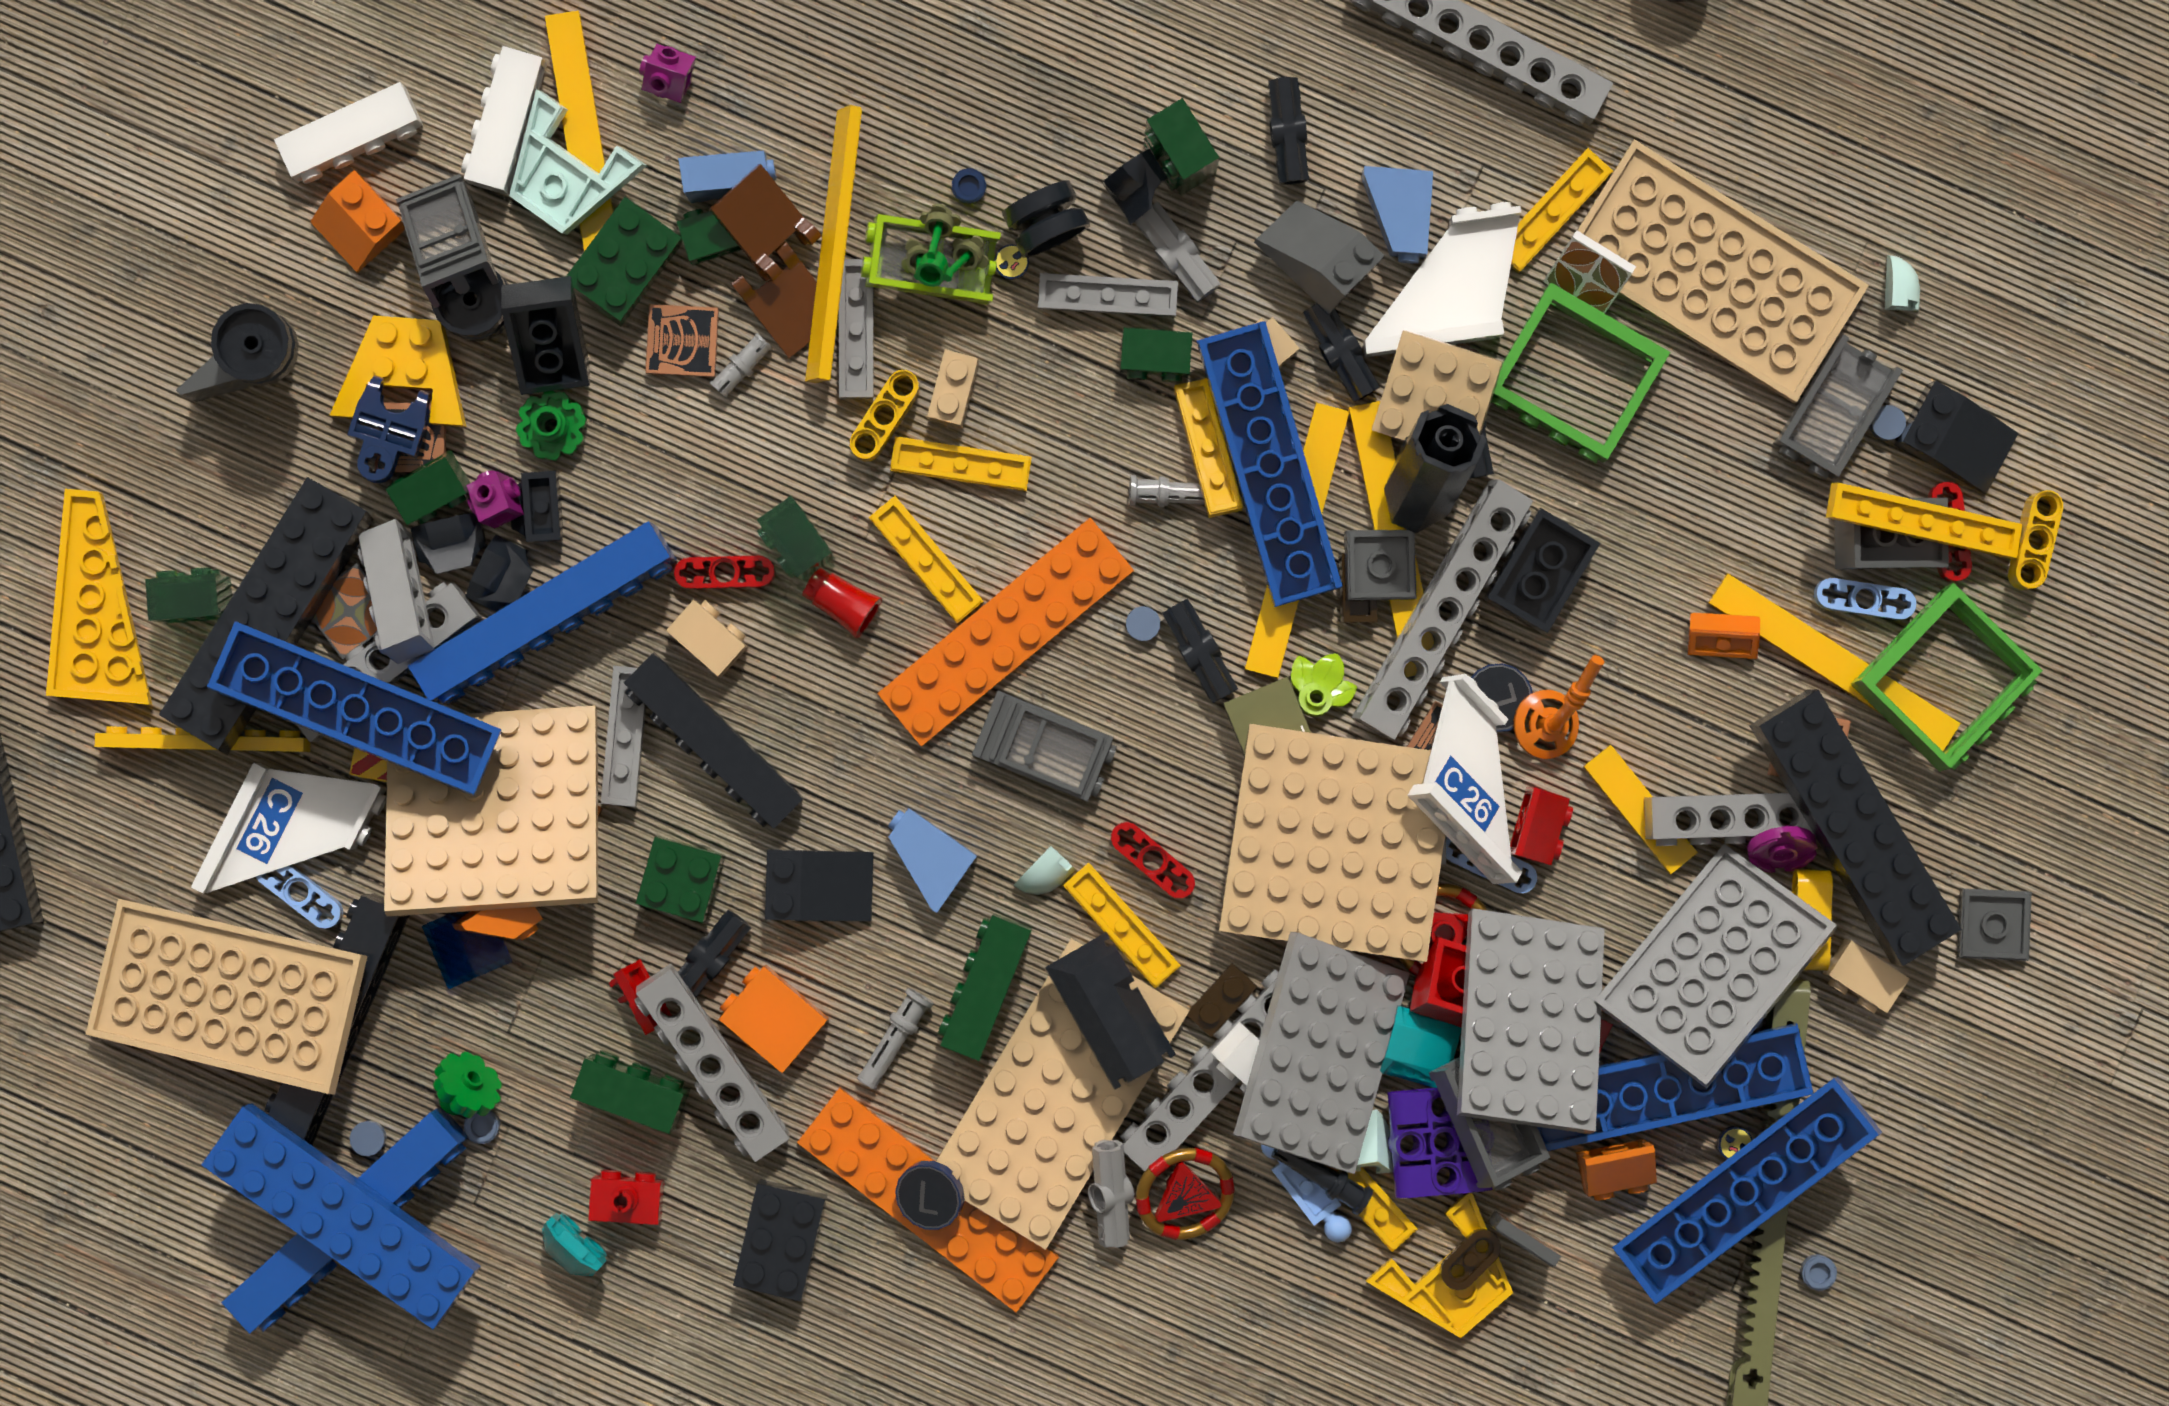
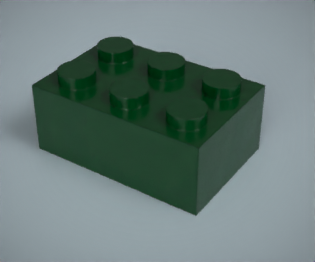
(1180, 147)
(623, 261)
(631, 1091)

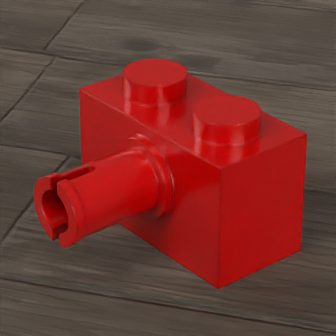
(626, 1198)

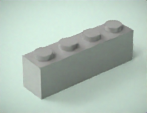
(395, 592)

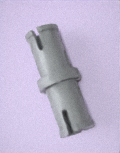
(741, 365)

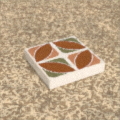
(1590, 272)

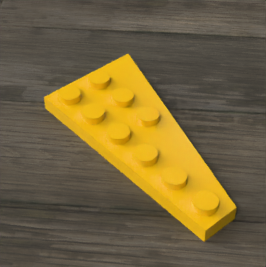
(92, 624)

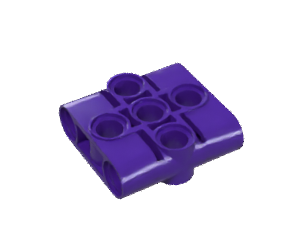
(1420, 1178)

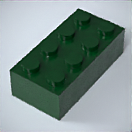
(985, 987)

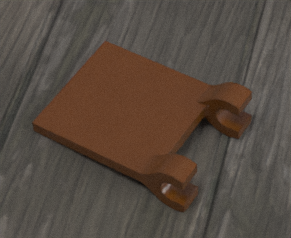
(761, 219)
(785, 303)

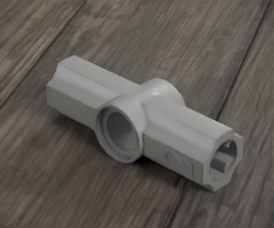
(1177, 252)
(1111, 1193)

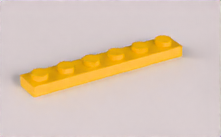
(1923, 520)
(152, 738)

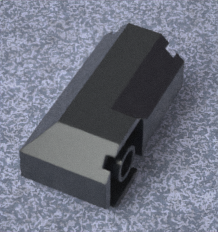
(1433, 467)
(1108, 1012)

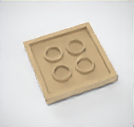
(1432, 375)

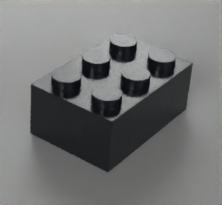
(545, 335)
(1541, 571)
(780, 1240)

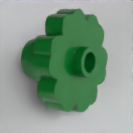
(566, 435)
(466, 1085)

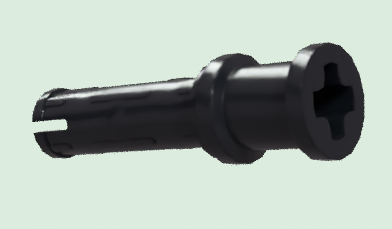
(1335, 1183)

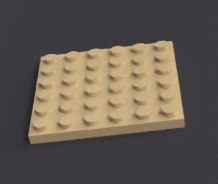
(515, 842)
(1332, 844)

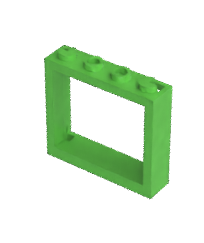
(1604, 325)
(1978, 731)

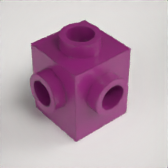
(667, 72)
(494, 498)

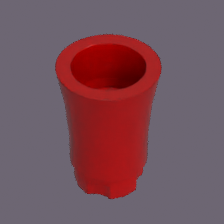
(842, 601)

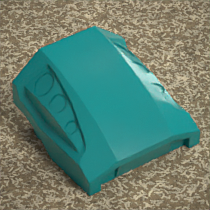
(1419, 1046)
(569, 1249)

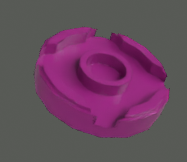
(1782, 847)

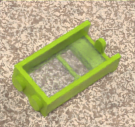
(887, 250)

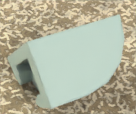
(1902, 285)
(1045, 873)
(1375, 1147)

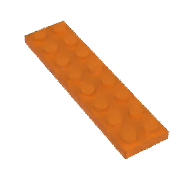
(1005, 632)
(872, 1160)

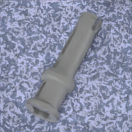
(1163, 492)
(902, 1024)

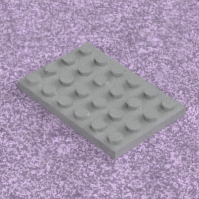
(1715, 965)
(1531, 1021)
(1321, 1053)

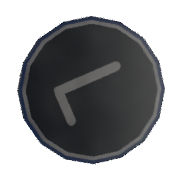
(1505, 687)
(929, 1195)

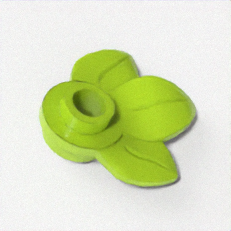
(1323, 679)

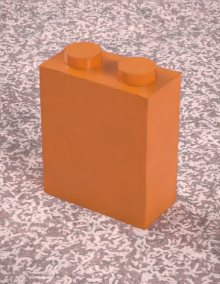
(772, 1017)

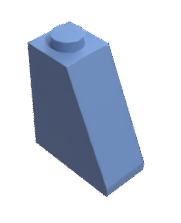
(715, 175)
(1401, 208)
(930, 856)

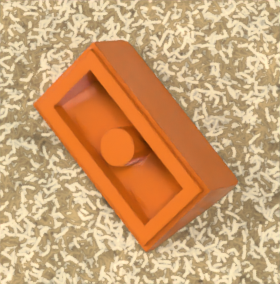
(1724, 635)

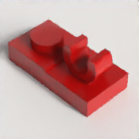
(628, 979)

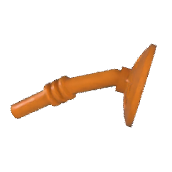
(1551, 720)

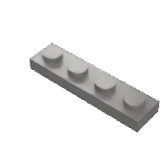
(1108, 295)
(856, 334)
(622, 744)

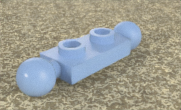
(1312, 1200)

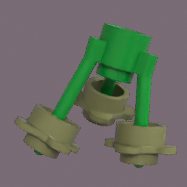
(931, 265)

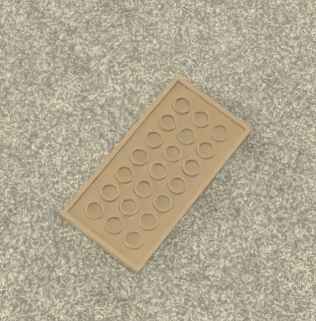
(1721, 272)
(226, 996)
(1038, 1114)

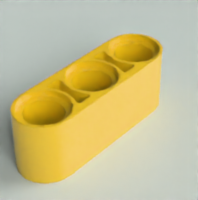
(886, 398)
(2047, 528)
(1816, 889)

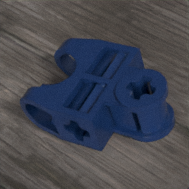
(409, 423)

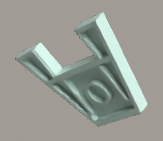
(558, 183)

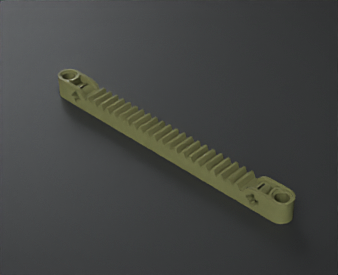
(1769, 1246)

